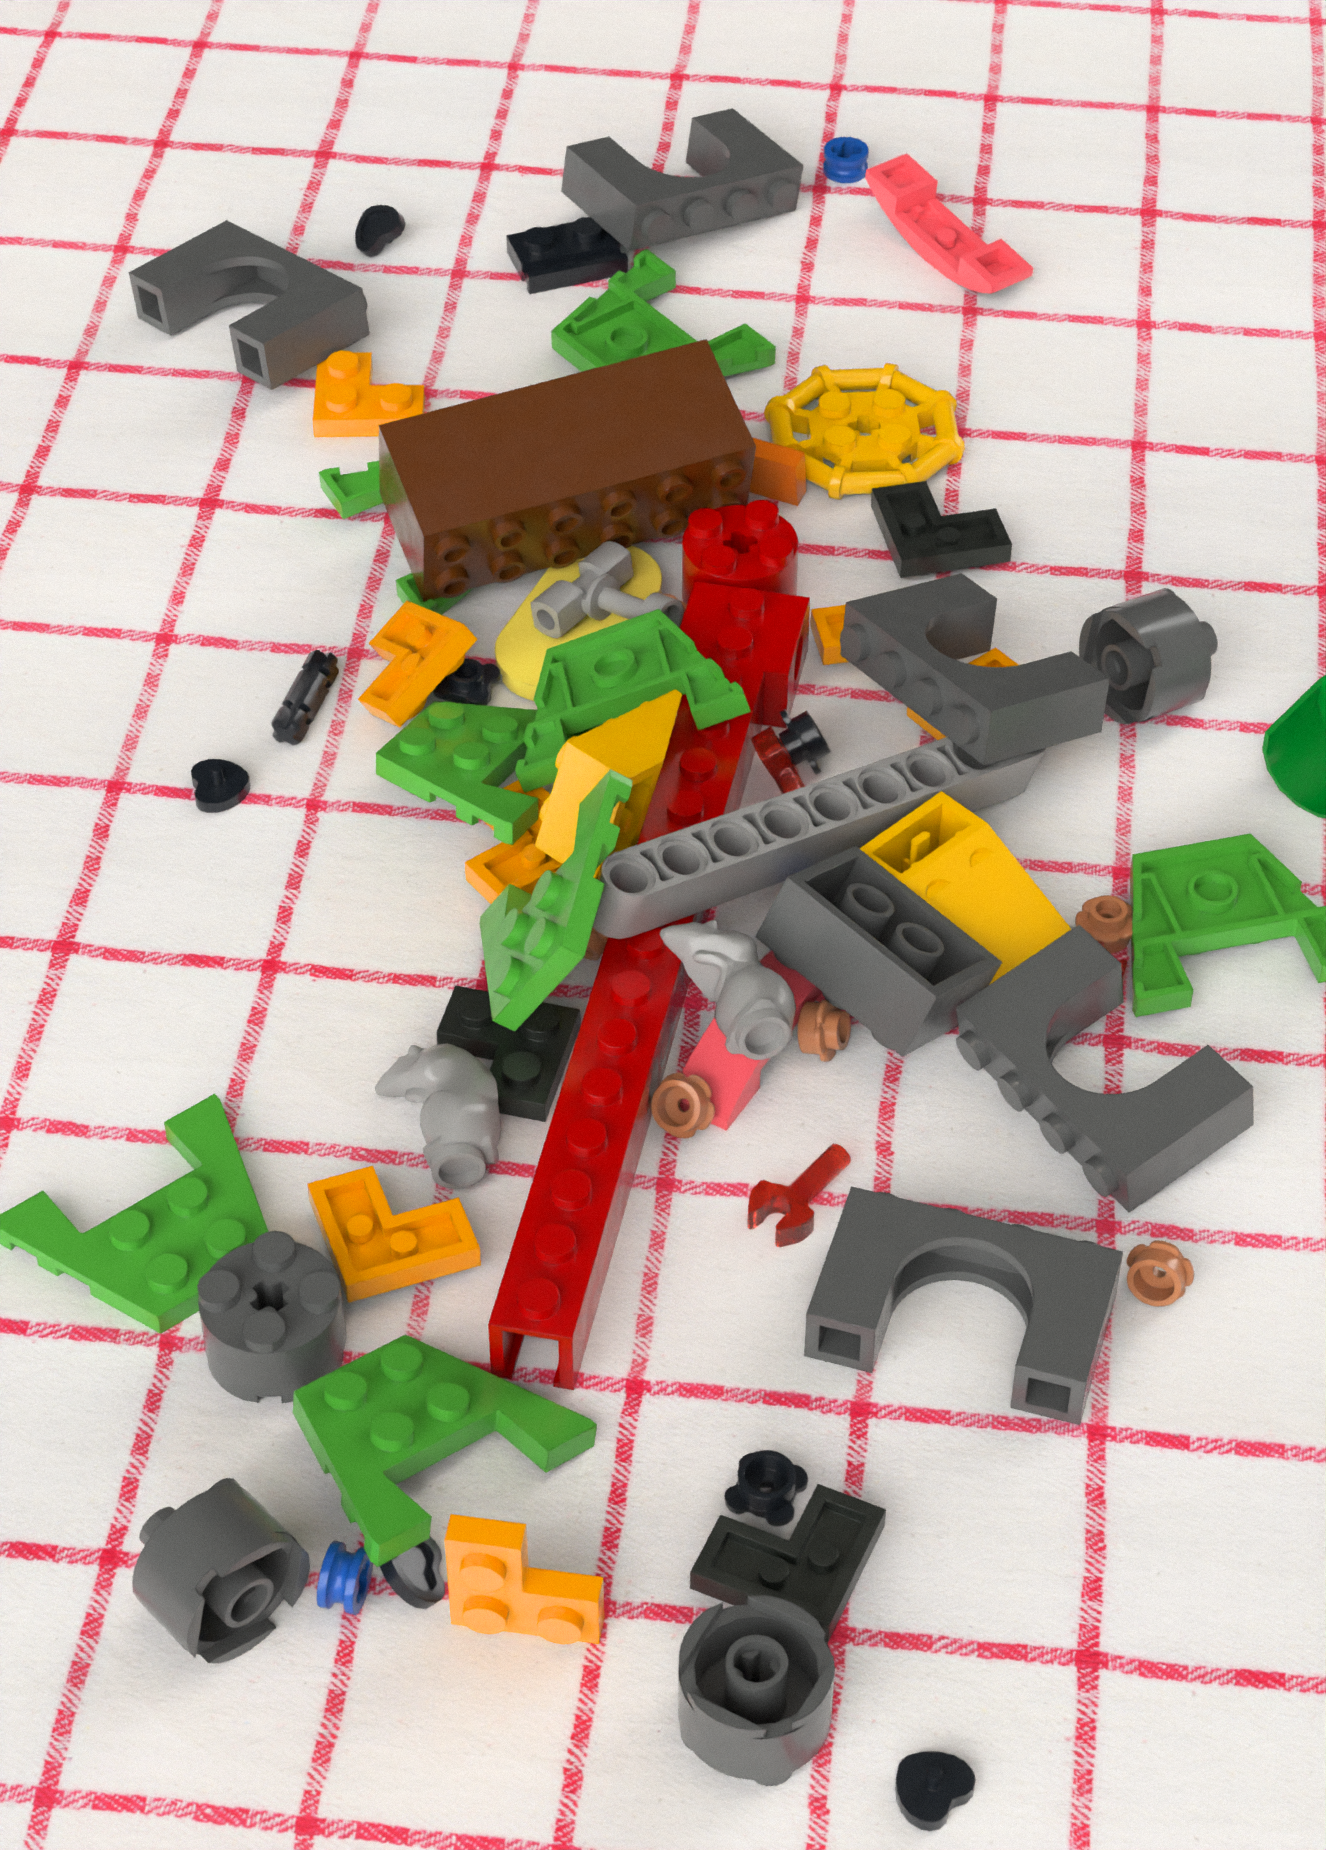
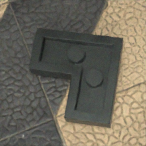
(933, 543)
(525, 1061)
(809, 1569)

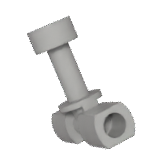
(597, 594)

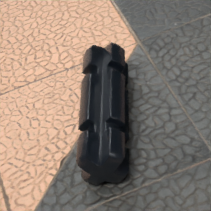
(305, 697)

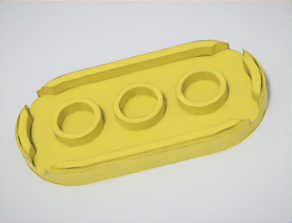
(522, 647)

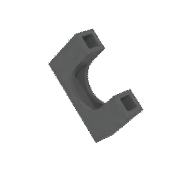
(740, 182)
(306, 311)
(911, 649)
(1123, 1141)
(898, 1245)

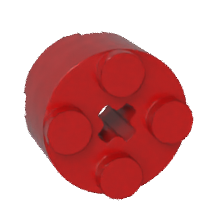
(740, 549)

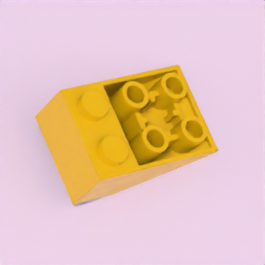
(627, 744)
(970, 879)

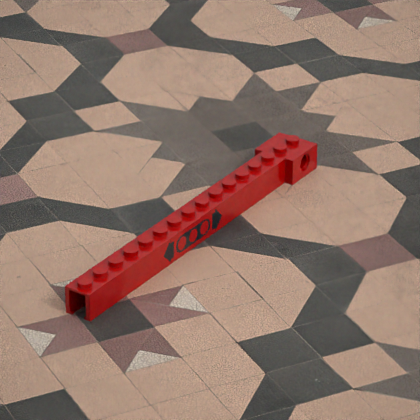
(638, 998)

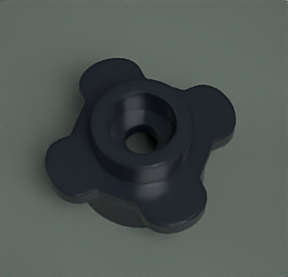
(469, 683)
(803, 739)
(771, 1471)

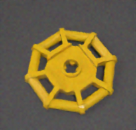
(893, 425)

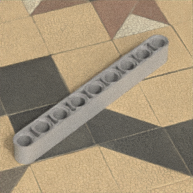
(791, 832)

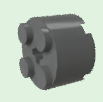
(1151, 653)
(271, 1318)
(218, 1571)
(755, 1689)

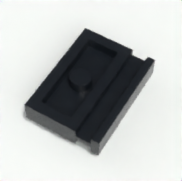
(565, 255)

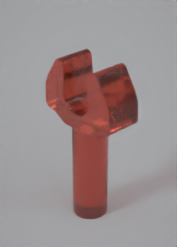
(777, 760)
(794, 1199)

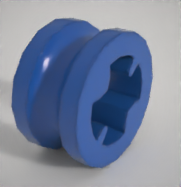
(845, 159)
(344, 1578)

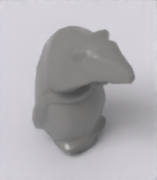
(751, 1001)
(457, 1111)

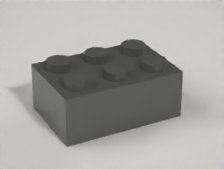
(876, 949)

